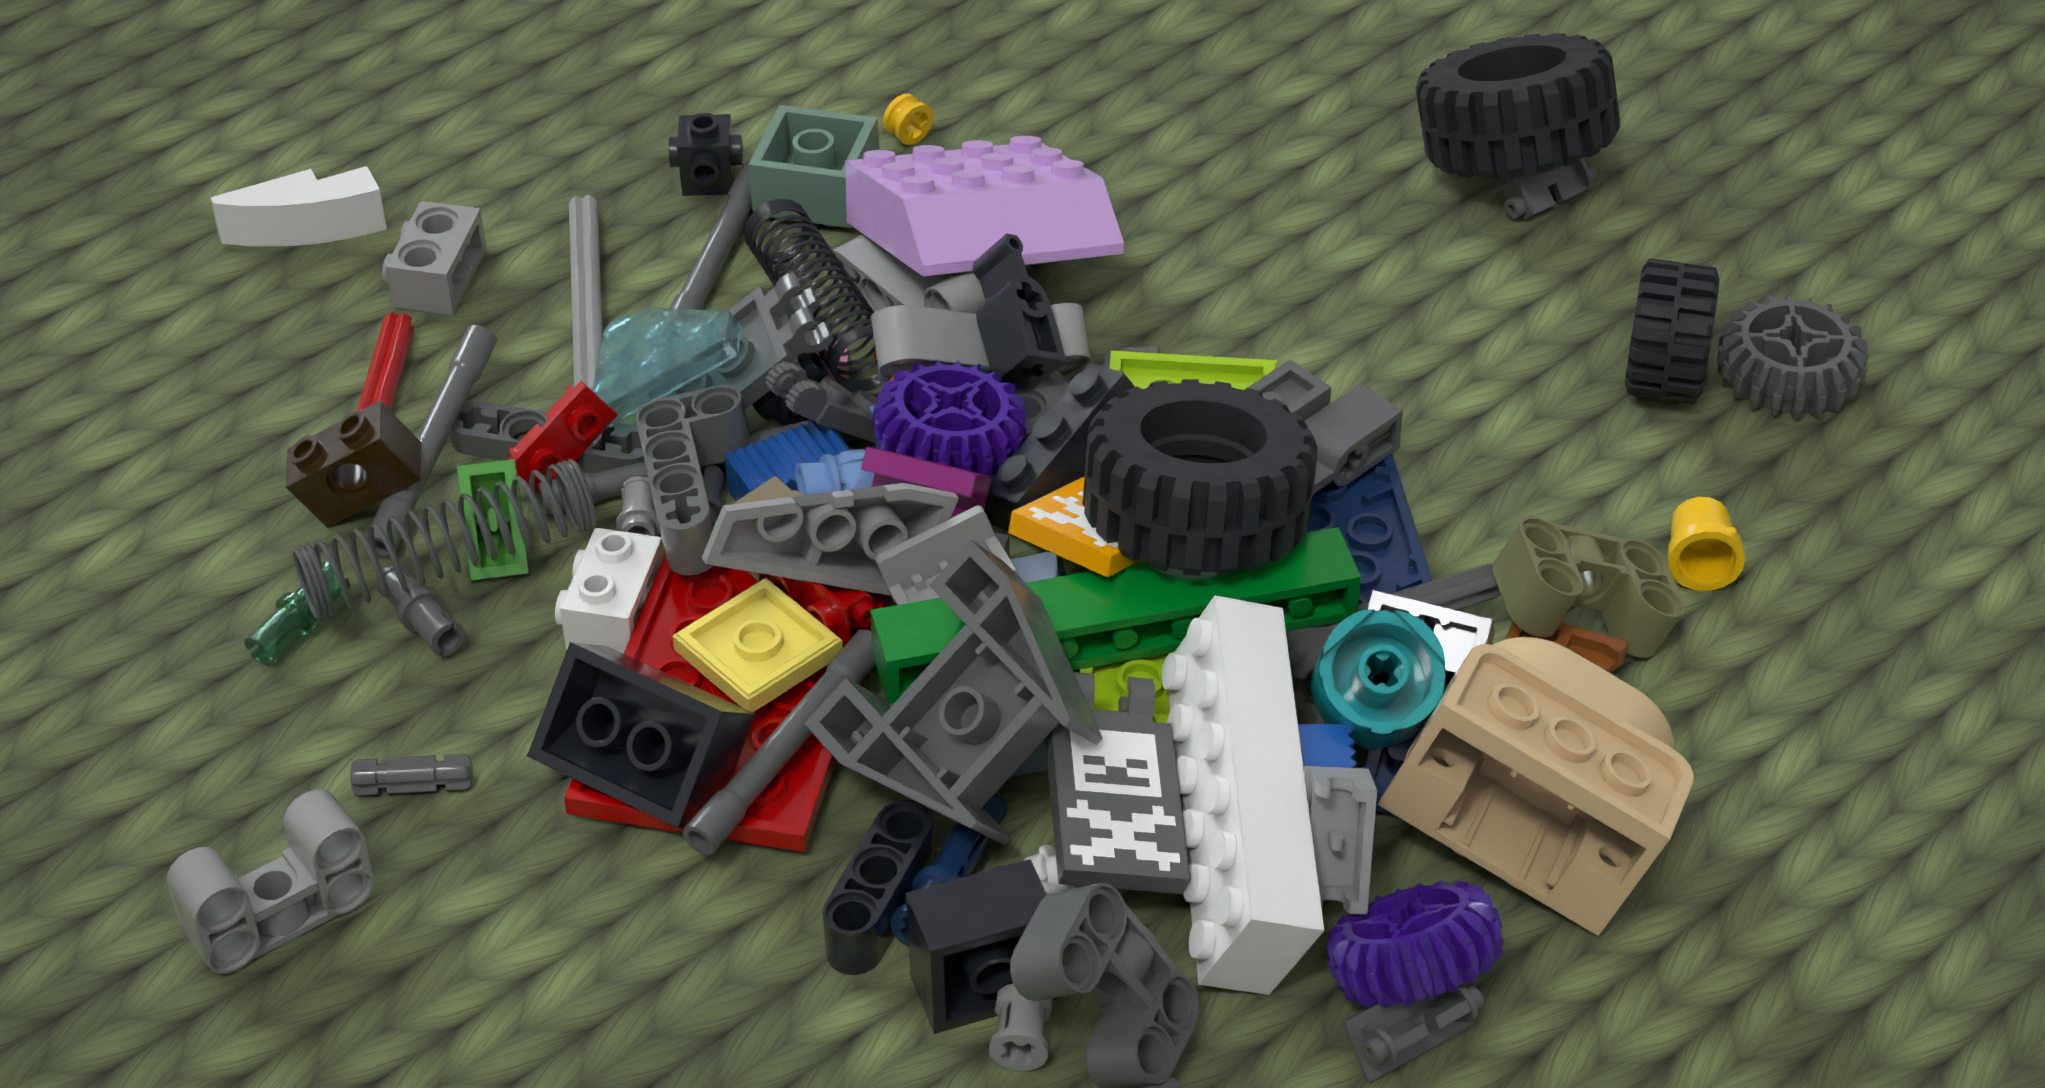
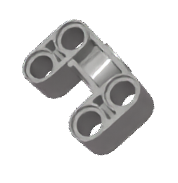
(312, 882)

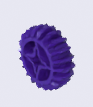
(950, 417)
(1415, 944)

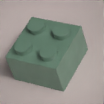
(806, 158)

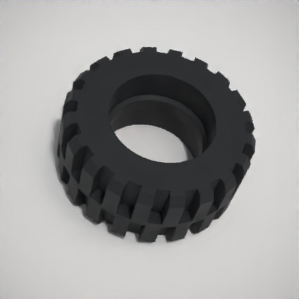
(1518, 105)
(1199, 477)

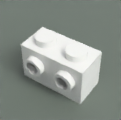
(608, 588)

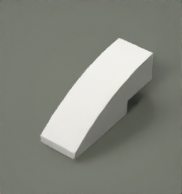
(301, 210)

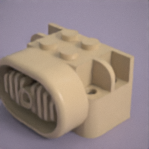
(1546, 776)

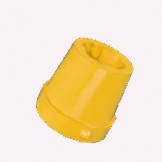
(1704, 545)

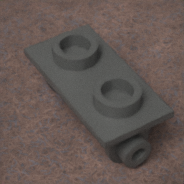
(1530, 192)
(1397, 1034)

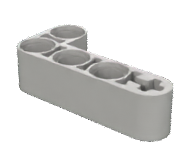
(890, 282)
(925, 334)

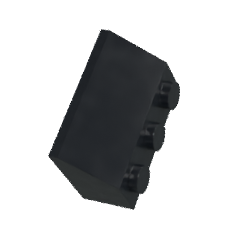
(1057, 446)
(639, 733)

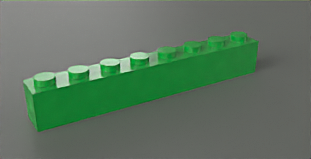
(1134, 610)

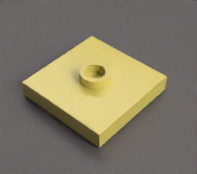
(757, 645)

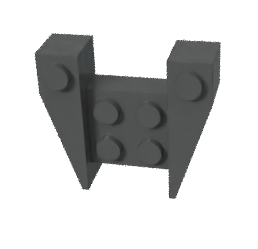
(973, 706)

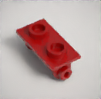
(569, 431)
(834, 607)

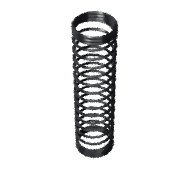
(766, 260)

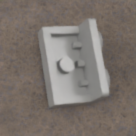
(919, 560)

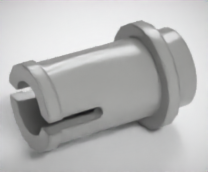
(638, 508)

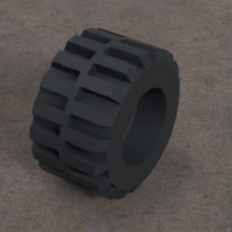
(1672, 331)

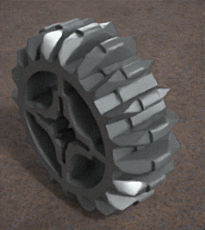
(1792, 356)

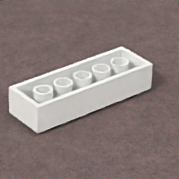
(1242, 797)

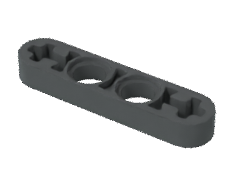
(489, 431)

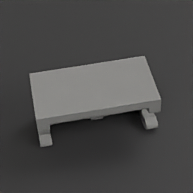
(1342, 832)

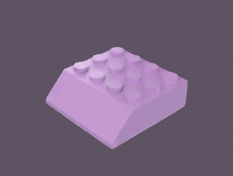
(953, 205)

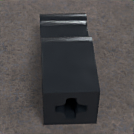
(1016, 317)

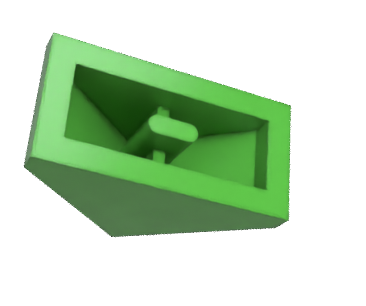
(486, 475)

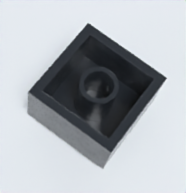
(966, 939)

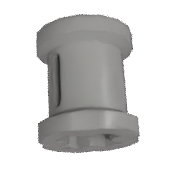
(1020, 1033)

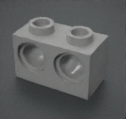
(435, 258)

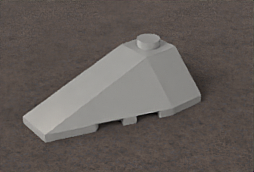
(826, 535)

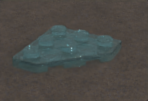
(660, 353)

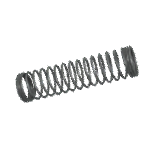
(573, 492)

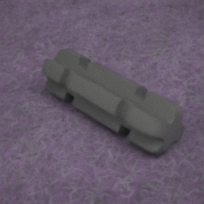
(411, 774)

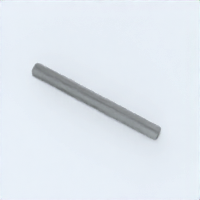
(585, 287)

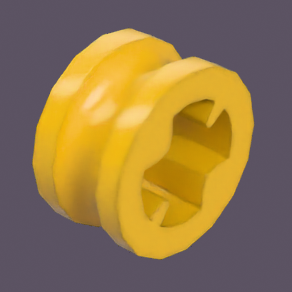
(908, 119)

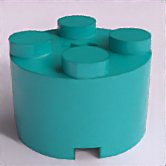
(1372, 644)

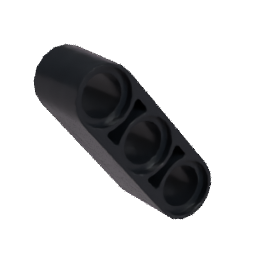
(875, 885)

